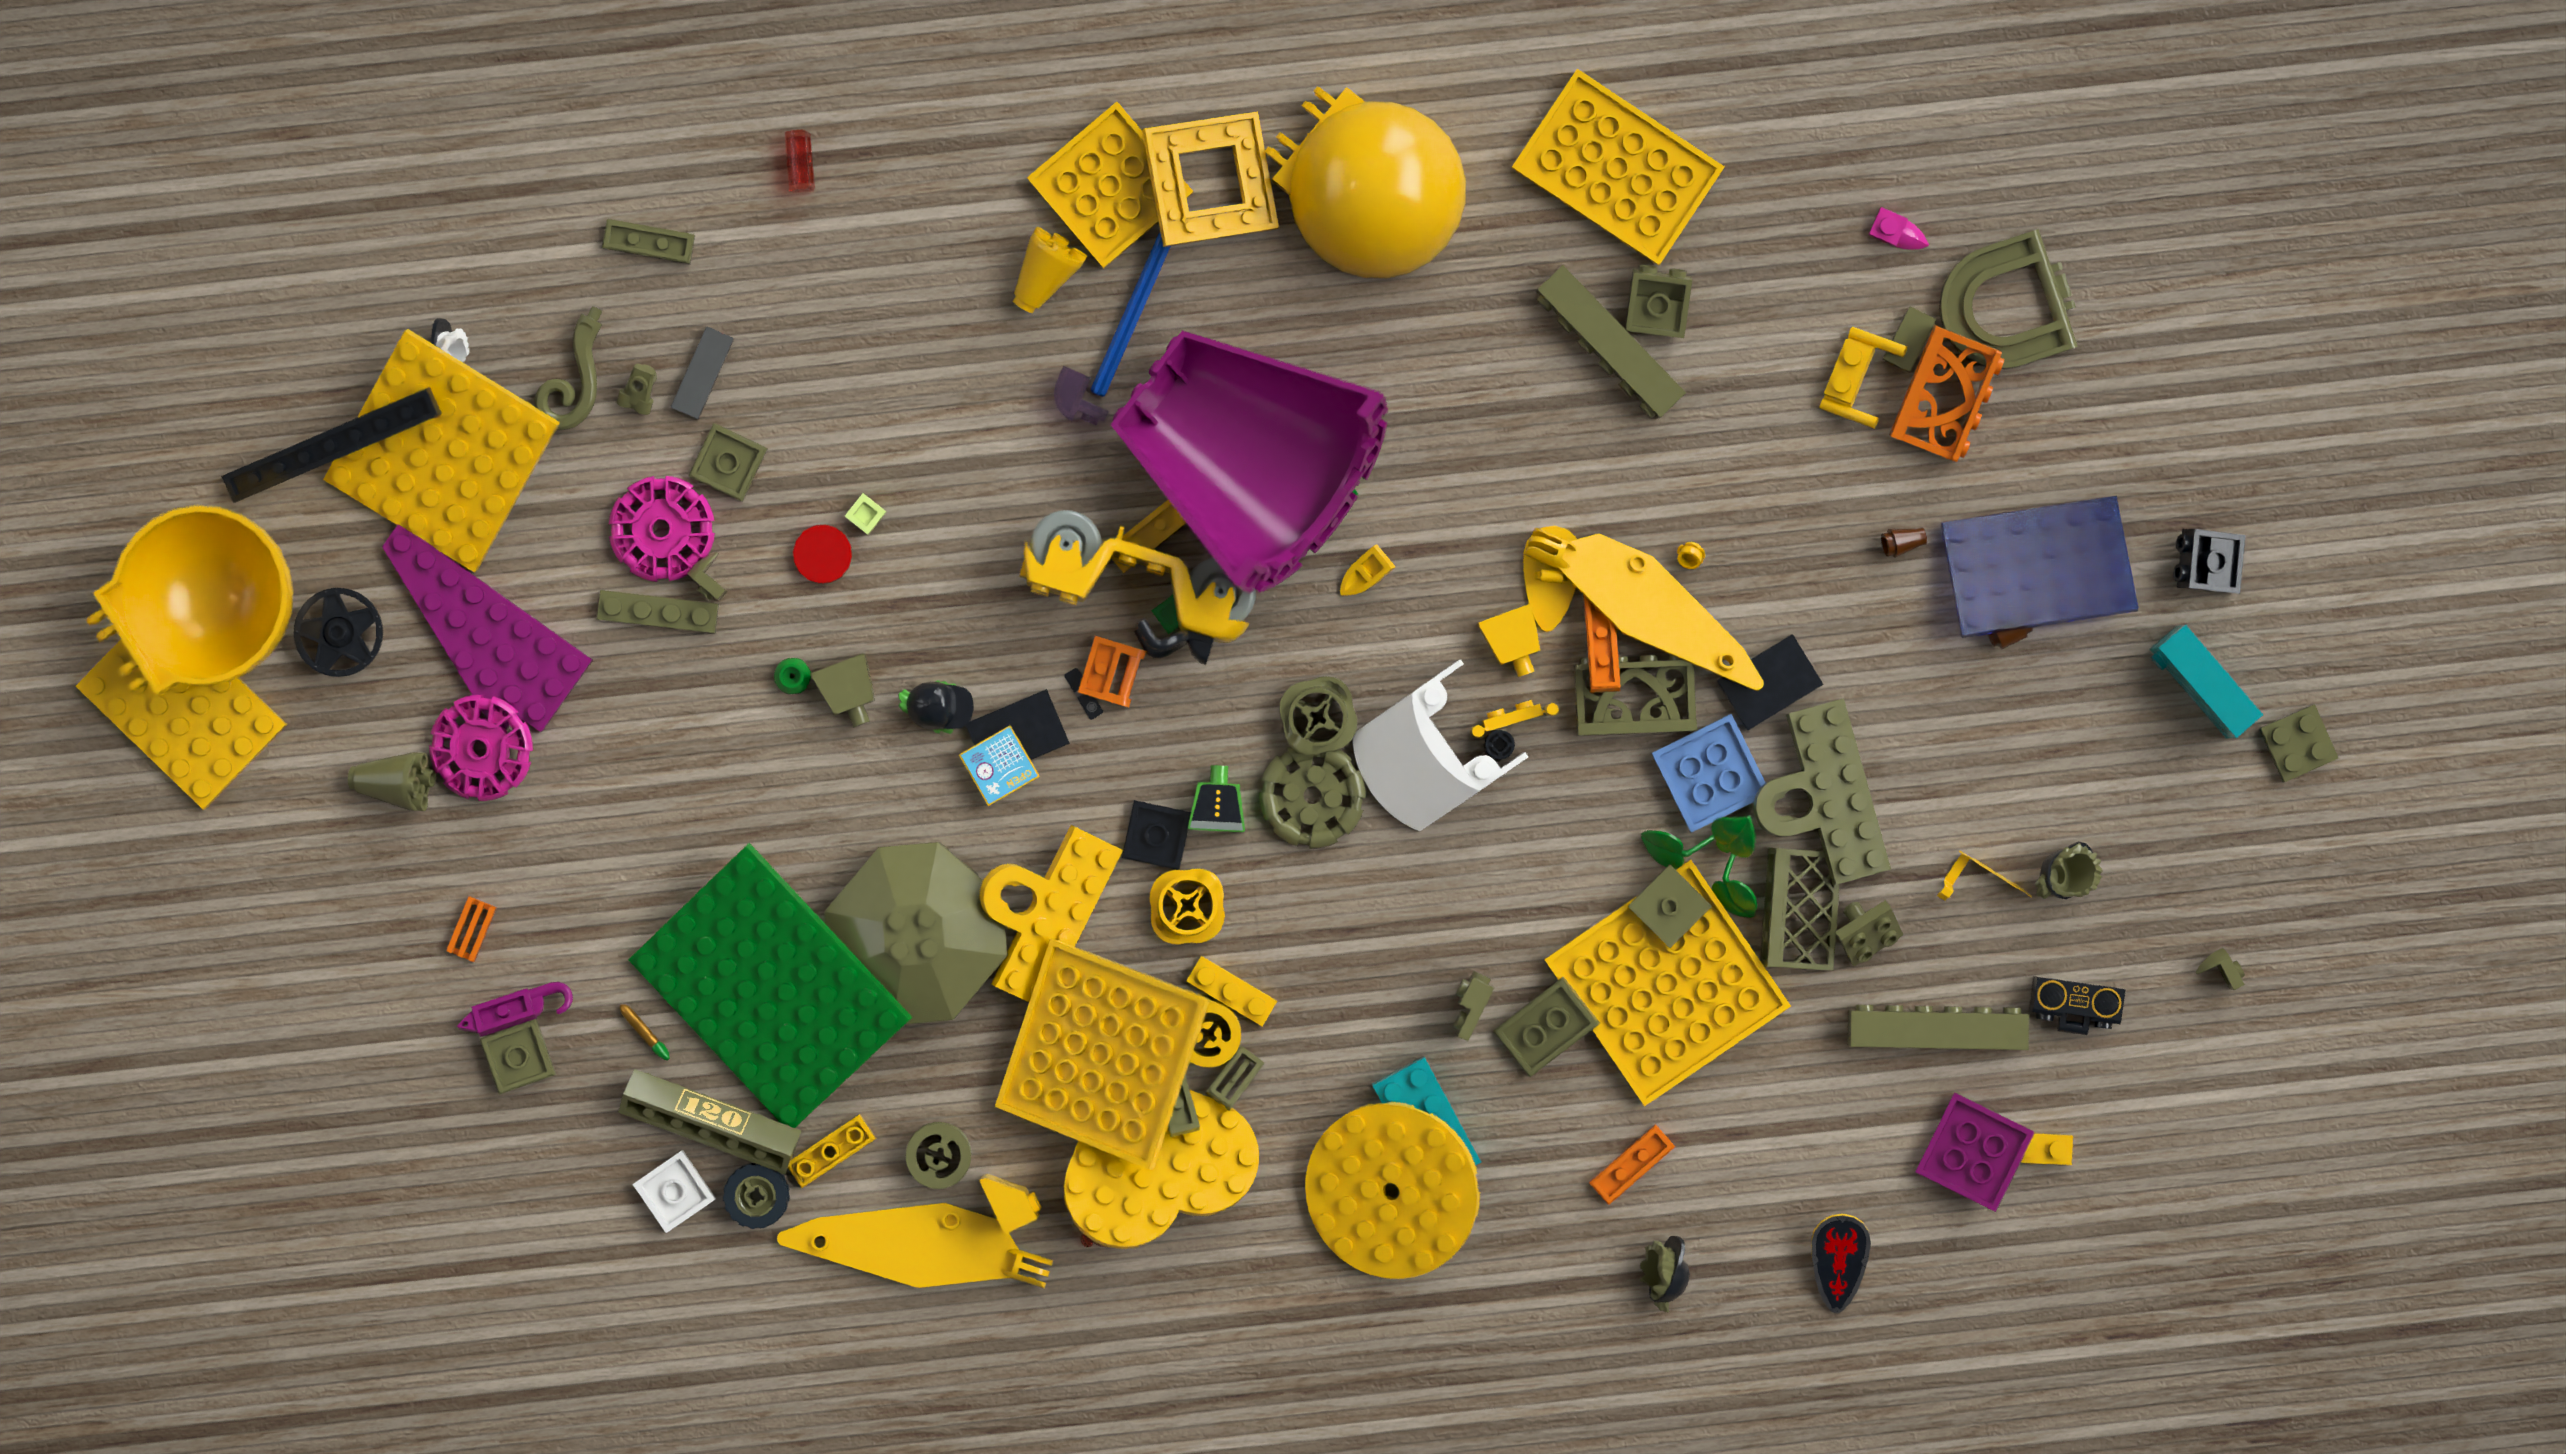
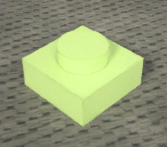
(865, 514)

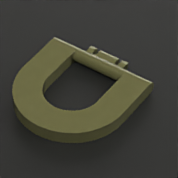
(1995, 260)

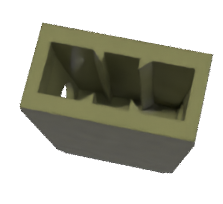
(847, 688)

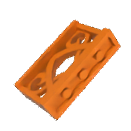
(1934, 354)

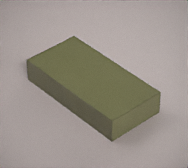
(1913, 334)

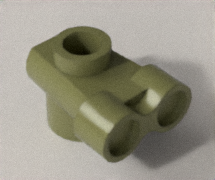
(638, 389)

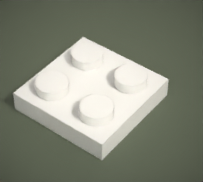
(674, 1191)

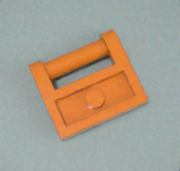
(1102, 668)

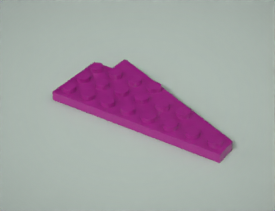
(486, 635)

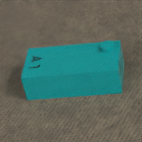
(2205, 681)

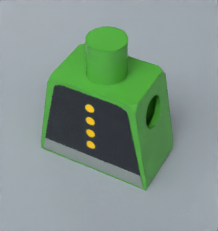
(1217, 804)

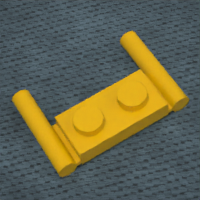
(1850, 372)
(1524, 711)

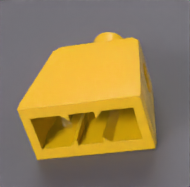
(1513, 637)

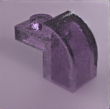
(1069, 397)

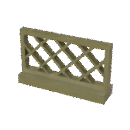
(1775, 911)

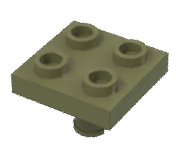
(1868, 931)

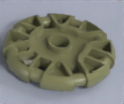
(1315, 813)

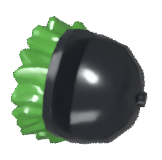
(938, 706)

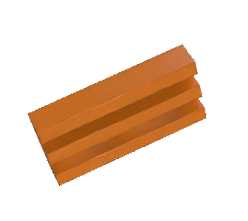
(460, 925)

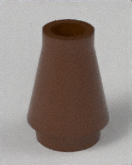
(1900, 541)

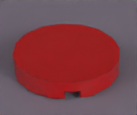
(822, 554)

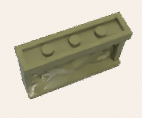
(1669, 719)

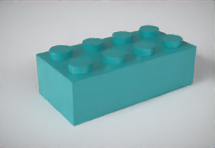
(1419, 1087)

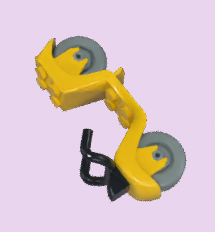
(1070, 558)

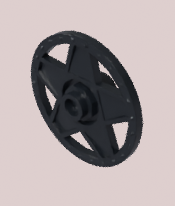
(338, 632)

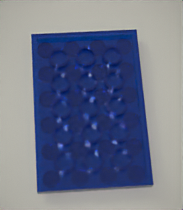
(2039, 566)

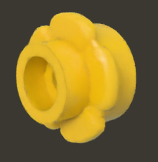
(1690, 555)

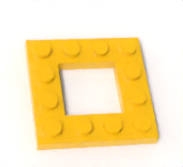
(1245, 137)

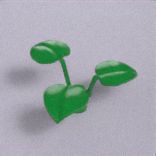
(1732, 836)

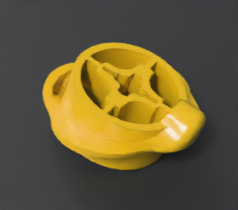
(1207, 883)

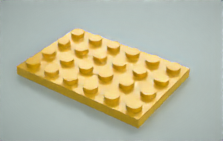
(1618, 167)
(191, 731)

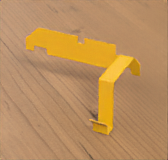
(1957, 869)

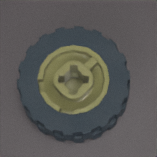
(756, 1196)

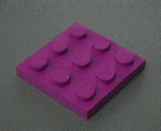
(1975, 1152)

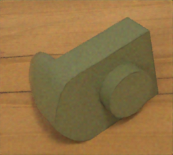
(708, 586)
(2230, 970)

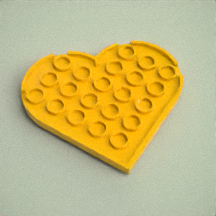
(1193, 1175)

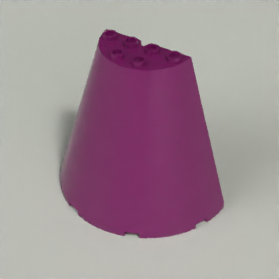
(1252, 452)

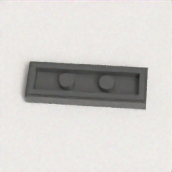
(702, 372)

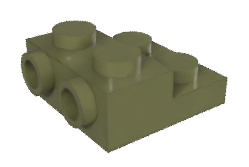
(1659, 301)
(1474, 996)

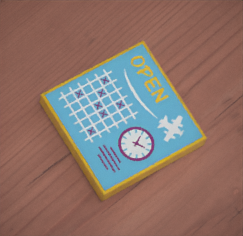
(999, 765)

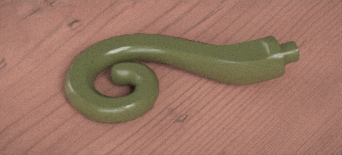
(583, 339)

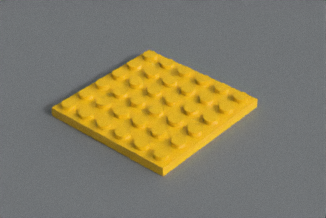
(452, 473)
(1667, 1006)
(1102, 1053)

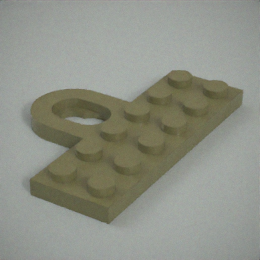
(1836, 792)

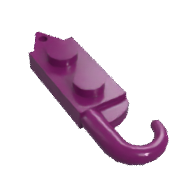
(513, 1009)

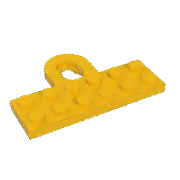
(1058, 906)

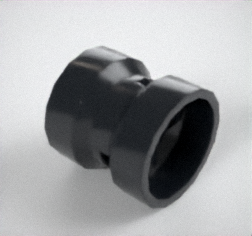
(1497, 747)

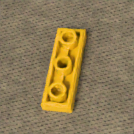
(845, 1140)

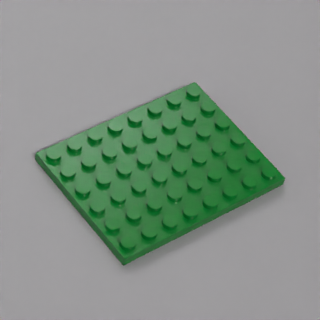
(770, 987)

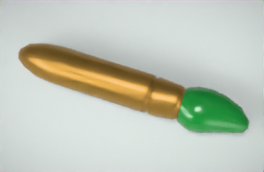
(645, 1033)

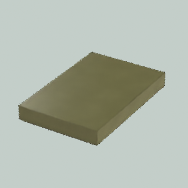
(1546, 1026)

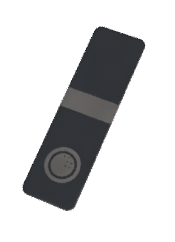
(1088, 703)

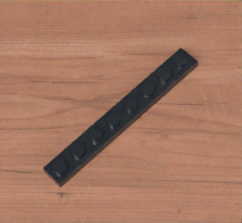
(331, 444)

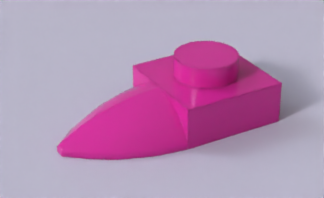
(1897, 231)

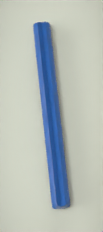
(1130, 317)

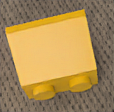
(1010, 1202)

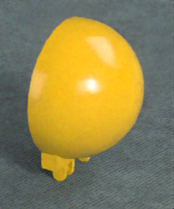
(1373, 186)
(197, 598)

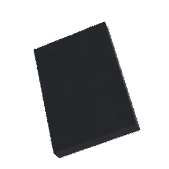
(1786, 679)
(1032, 720)

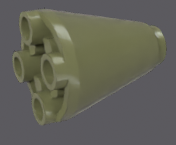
(395, 780)

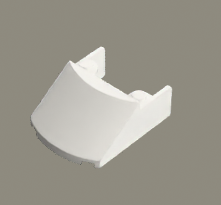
(1412, 764)

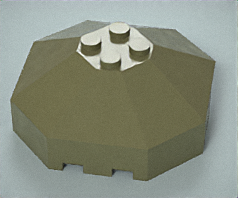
(920, 928)

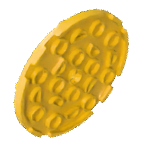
(1434, 1182)

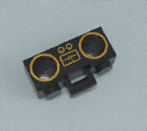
(2064, 997)

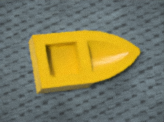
(1366, 571)

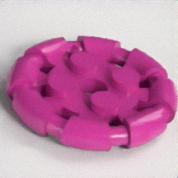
(648, 515)
(497, 742)

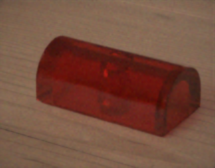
(799, 161)

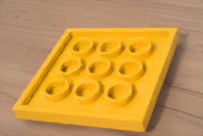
(1102, 185)

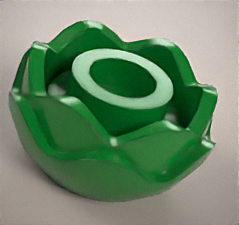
(783, 679)

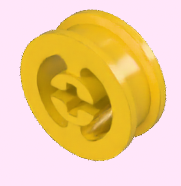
(1227, 1047)

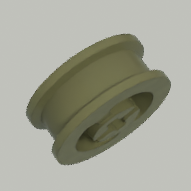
(929, 1177)

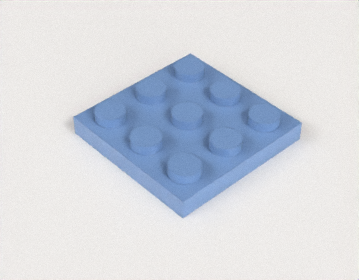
(1709, 772)

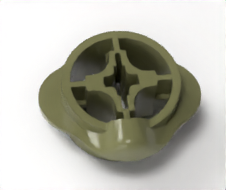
(1334, 689)

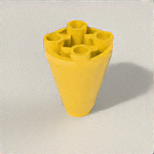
(1045, 268)

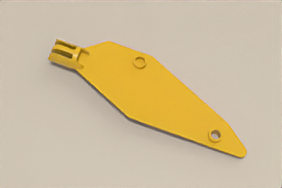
(1645, 602)
(918, 1245)

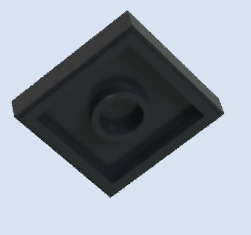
(1156, 835)

